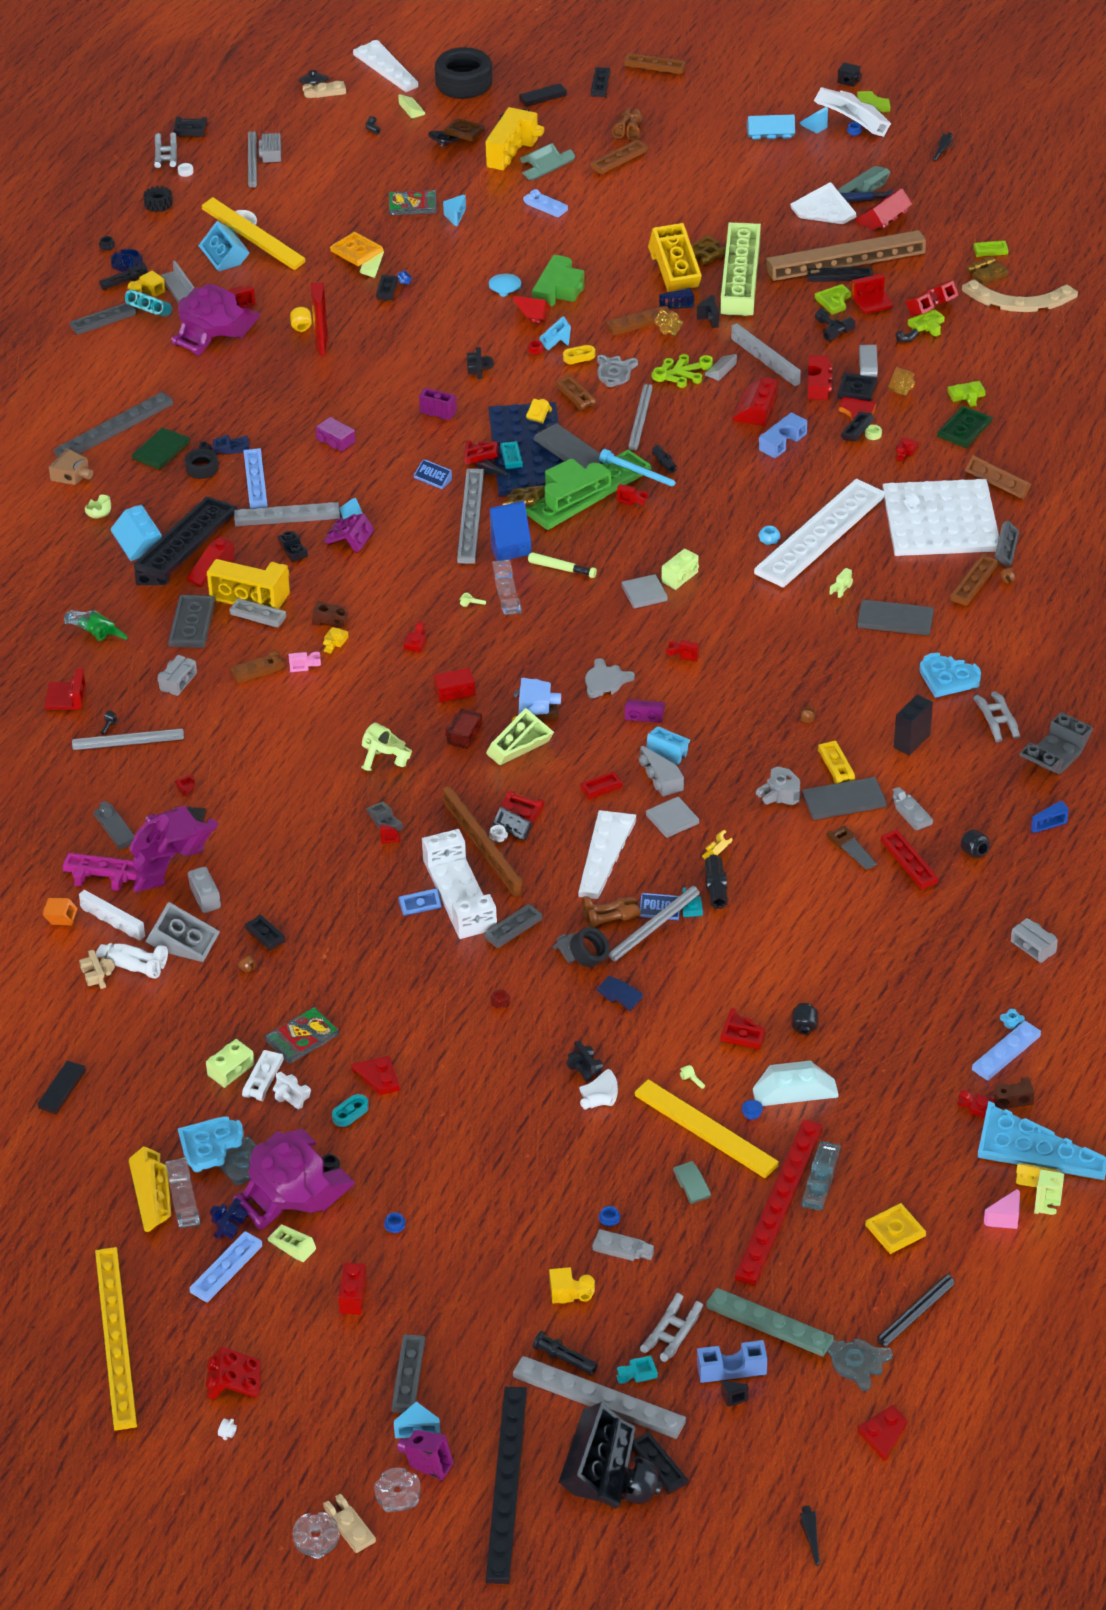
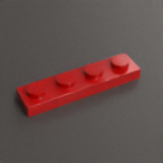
(909, 859)

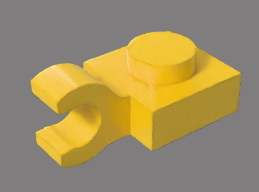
(334, 638)
(715, 848)

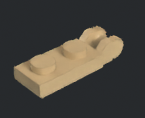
(324, 89)
(350, 1525)

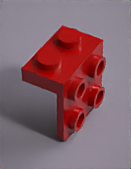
(870, 294)
(234, 1372)

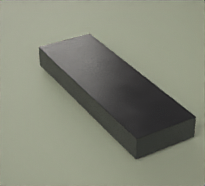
(600, 82)
(543, 94)
(61, 1087)
(670, 1475)

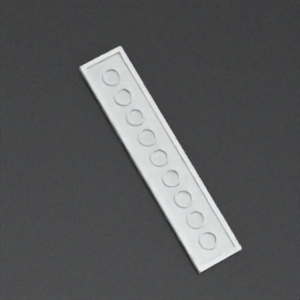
(819, 533)

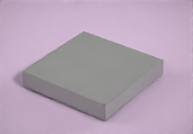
(644, 591)
(672, 817)

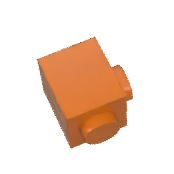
(60, 911)

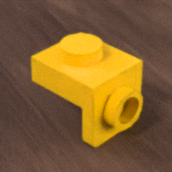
(538, 410)

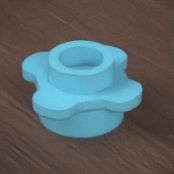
(1012, 1019)

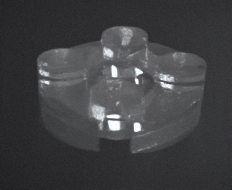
(397, 1501)
(318, 1545)

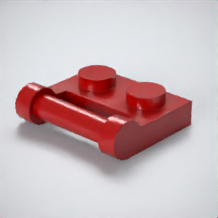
(525, 812)

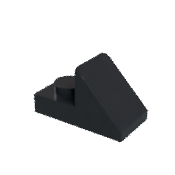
(709, 311)

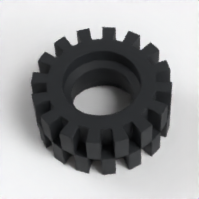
(158, 199)

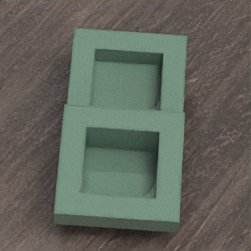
(692, 1182)

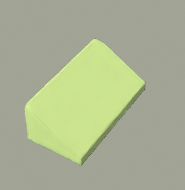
(410, 106)
(371, 266)

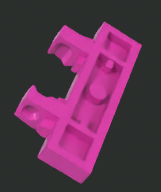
(87, 865)

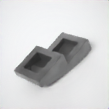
(382, 815)

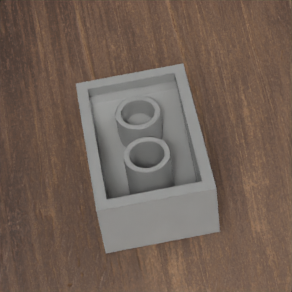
(182, 934)

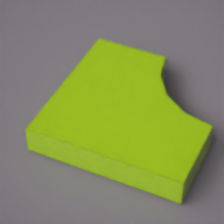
(868, 97)
(833, 298)

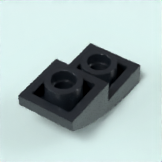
(292, 546)

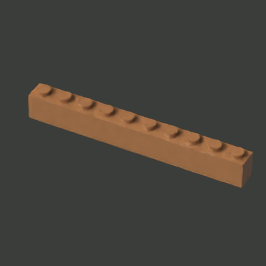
(846, 255)

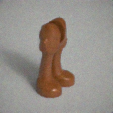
(633, 130)
(620, 909)

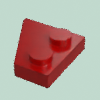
(480, 451)
(742, 1031)
(378, 1074)
(883, 1430)

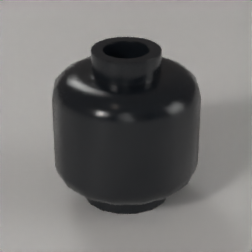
(975, 843)
(804, 1018)

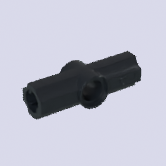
(716, 881)

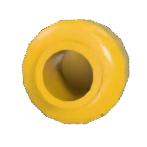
(300, 319)

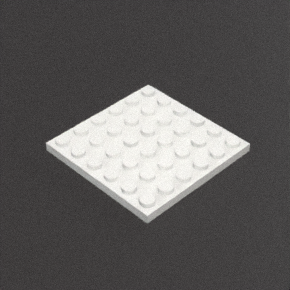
(947, 520)

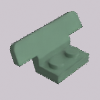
(545, 161)
(867, 181)

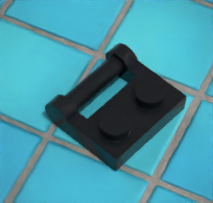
(190, 127)

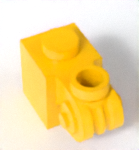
(149, 283)
(566, 1289)

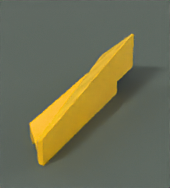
(151, 1187)

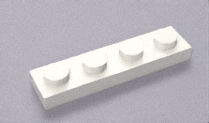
(112, 915)

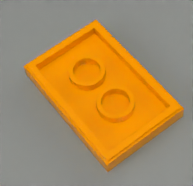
(356, 248)

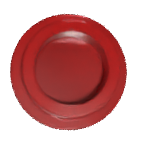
(535, 347)

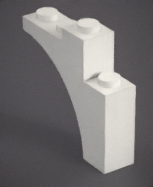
(852, 107)

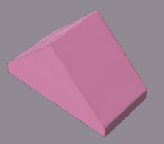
(1004, 1212)

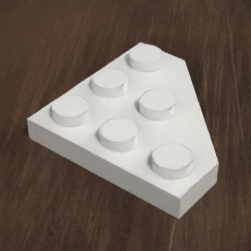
(824, 205)

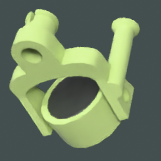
(381, 740)

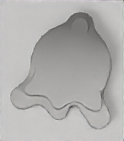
(614, 371)
(605, 679)

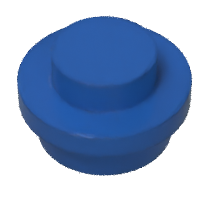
(854, 128)
(404, 277)
(752, 1109)
(609, 1216)
(394, 1222)

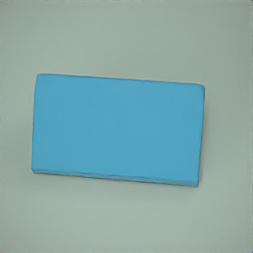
(350, 508)

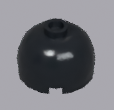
(641, 1481)

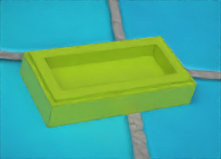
(990, 248)

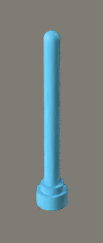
(607, 457)

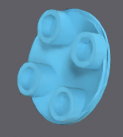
(504, 283)

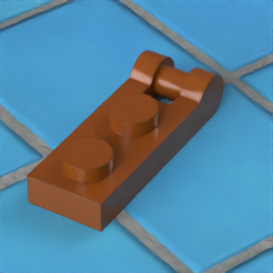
(575, 392)
(258, 667)

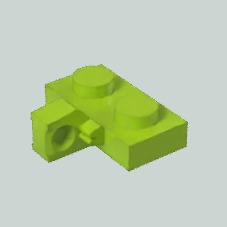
(928, 321)
(967, 391)

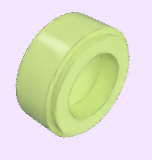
(873, 432)

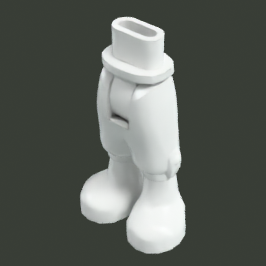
(134, 958)

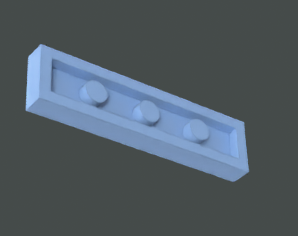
(1006, 1050)
(225, 1267)

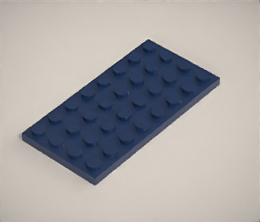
(511, 425)

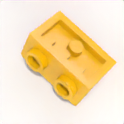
(1029, 1174)

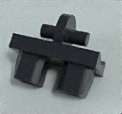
(476, 363)
(583, 1061)

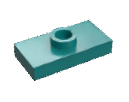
(511, 455)

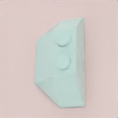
(794, 1084)

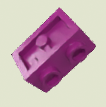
(644, 710)

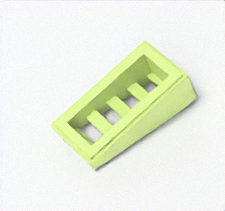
(294, 1242)

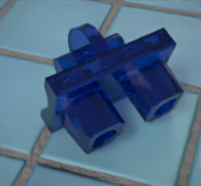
(225, 1225)

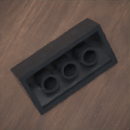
(588, 1452)

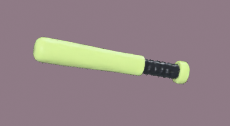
(560, 564)

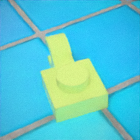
(842, 583)

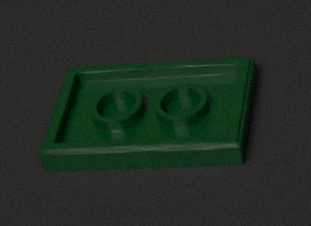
(964, 426)
(160, 448)

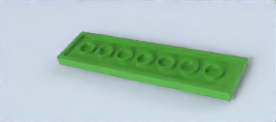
(619, 475)

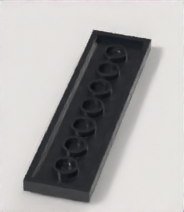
(185, 537)

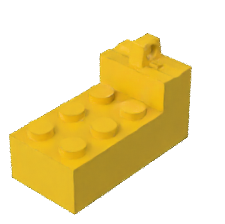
(512, 131)
(675, 257)
(233, 581)

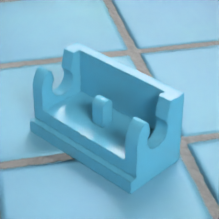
(667, 744)

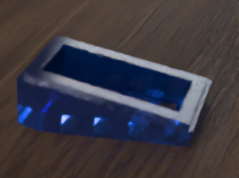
(686, 301)

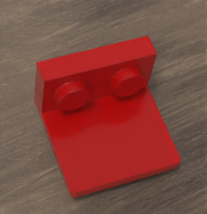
(244, 296)
(66, 694)

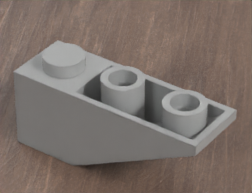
(664, 773)

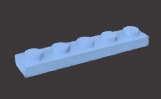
(255, 478)

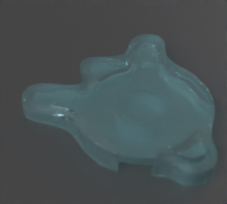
(858, 1360)

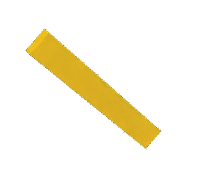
(253, 233)
(707, 1129)

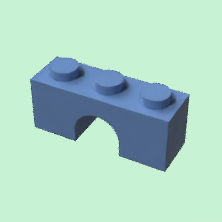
(774, 440)
(747, 1362)

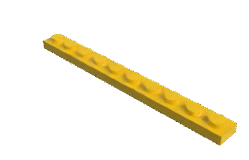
(115, 1339)

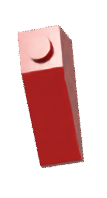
(219, 549)

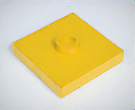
(895, 1228)

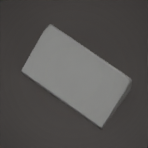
(722, 367)

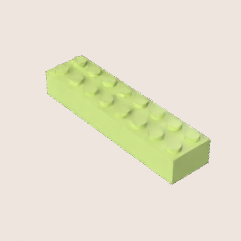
(740, 269)

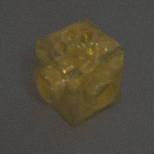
(668, 322)
(901, 381)

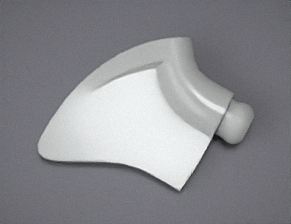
(600, 1091)

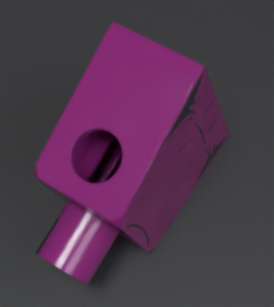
(427, 1453)

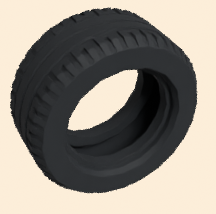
(463, 72)

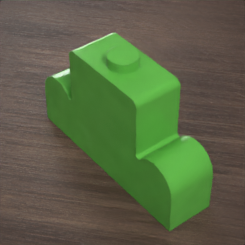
(559, 281)
(572, 482)

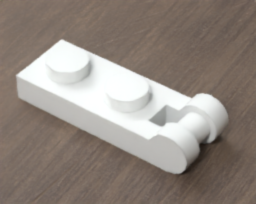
(263, 1075)

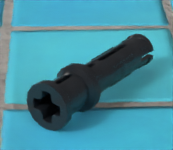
(131, 274)
(556, 1349)

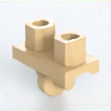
(99, 969)

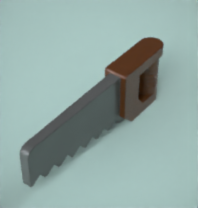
(851, 846)

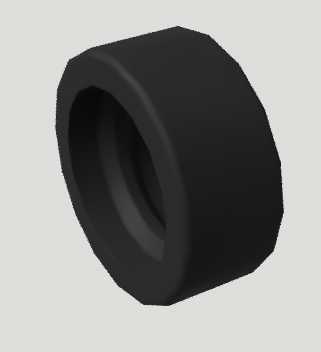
(203, 471)
(598, 940)

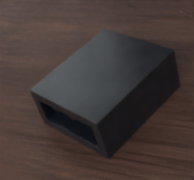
(913, 724)

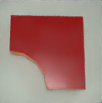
(854, 406)

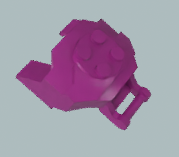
(208, 314)
(162, 839)
(290, 1176)

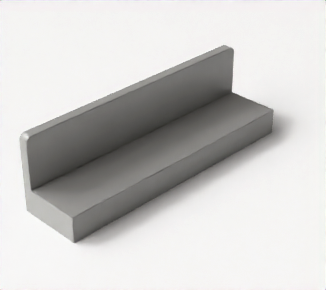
(177, 283)

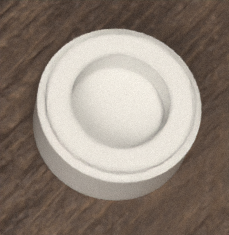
(185, 169)

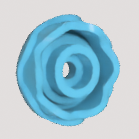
(769, 535)

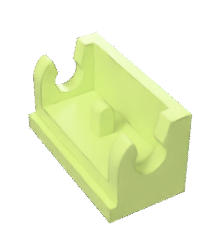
(1048, 1191)

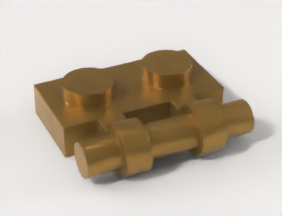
(704, 247)
(988, 274)
(529, 495)

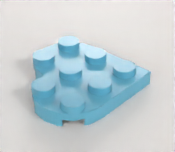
(948, 676)
(208, 1141)

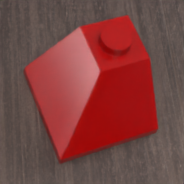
(533, 309)

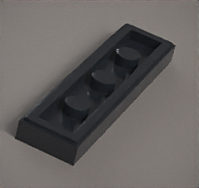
(838, 274)
(616, 1462)

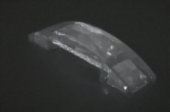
(506, 588)
(182, 1193)

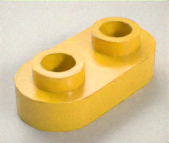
(579, 354)

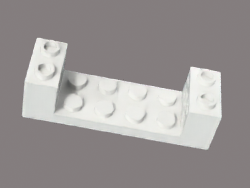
(456, 884)

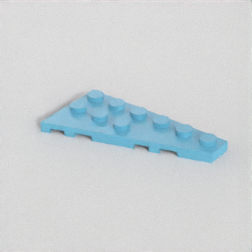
(1023, 1141)

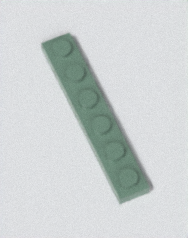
(770, 1322)

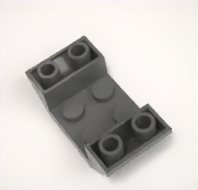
(1061, 745)

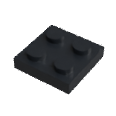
(857, 387)

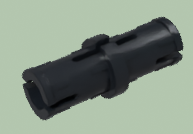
(664, 459)

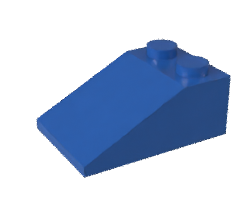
(509, 531)

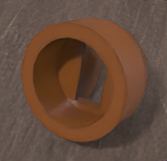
(1007, 575)
(807, 715)
(247, 964)

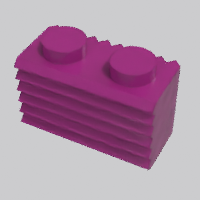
(437, 403)
(335, 434)

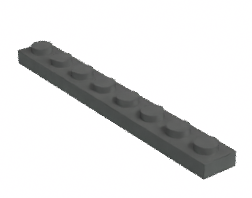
(116, 424)

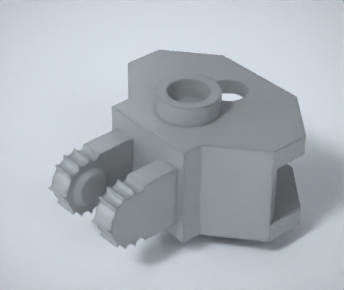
(779, 788)

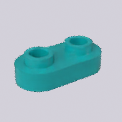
(348, 1112)

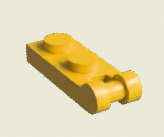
(836, 762)

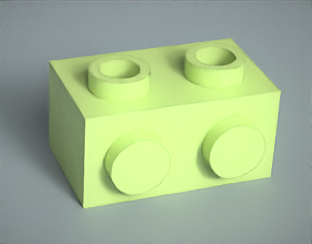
(680, 569)
(230, 1063)

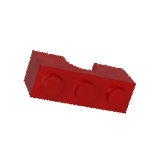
(926, 300)
(819, 377)

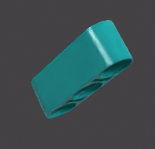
(154, 303)

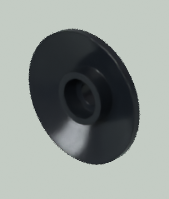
(313, 77)
(442, 138)

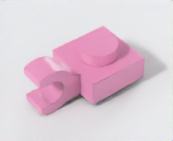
(301, 661)

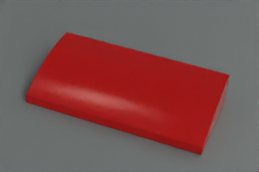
(319, 317)

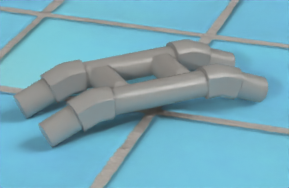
(172, 157)
(994, 721)
(669, 1318)

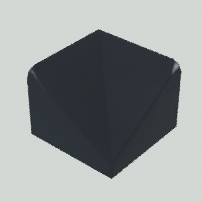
(734, 1393)

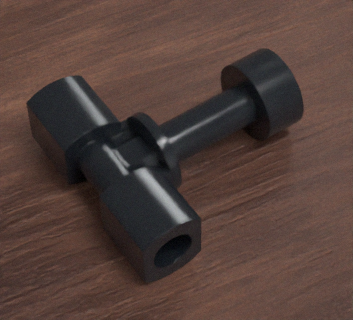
(835, 326)

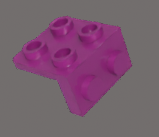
(354, 528)

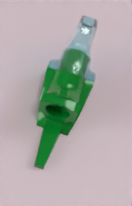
(93, 623)

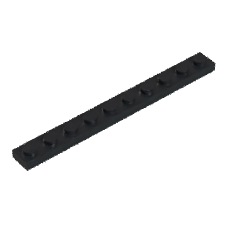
(506, 1486)

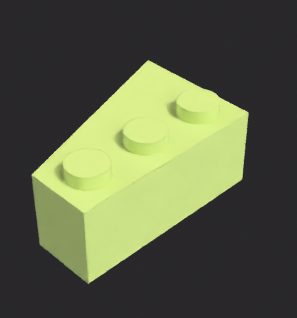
(519, 738)

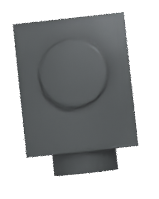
(563, 944)

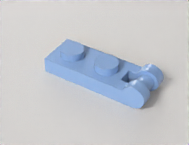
(545, 203)

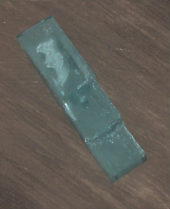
(821, 1175)

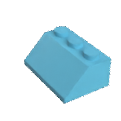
(771, 126)
(223, 247)
(135, 532)

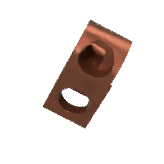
(329, 614)
(1014, 1094)

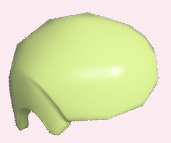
(99, 508)

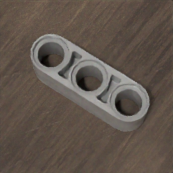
(868, 360)

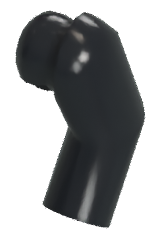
(371, 125)
(900, 337)

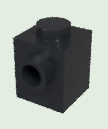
(849, 74)

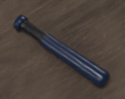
(862, 196)

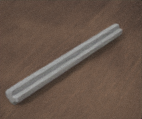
(252, 159)
(640, 417)
(127, 739)
(654, 923)

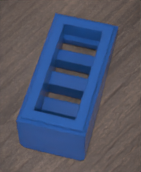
(1050, 817)

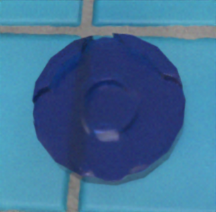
(126, 259)

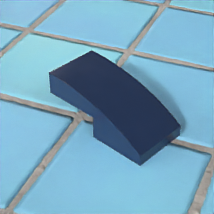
(227, 446)
(618, 990)

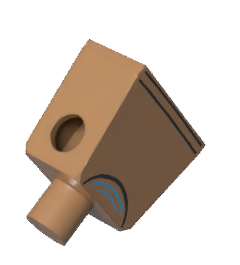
(70, 468)

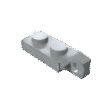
(911, 810)
(622, 1246)

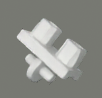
(288, 1089)

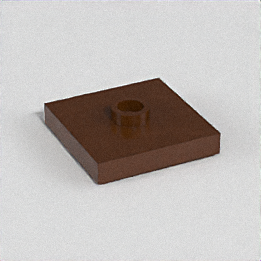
(464, 129)

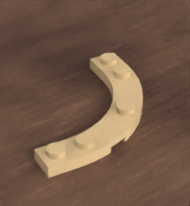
(1019, 304)

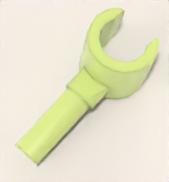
(466, 598)
(688, 1072)

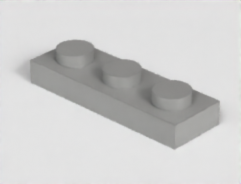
(258, 612)

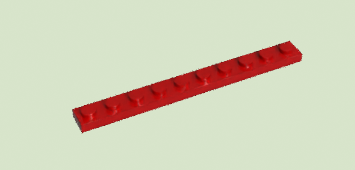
(778, 1202)

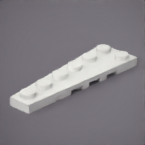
(383, 62)
(606, 843)

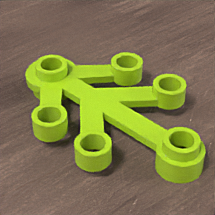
(662, 373)

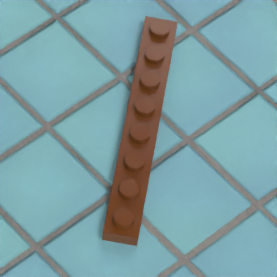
(481, 840)

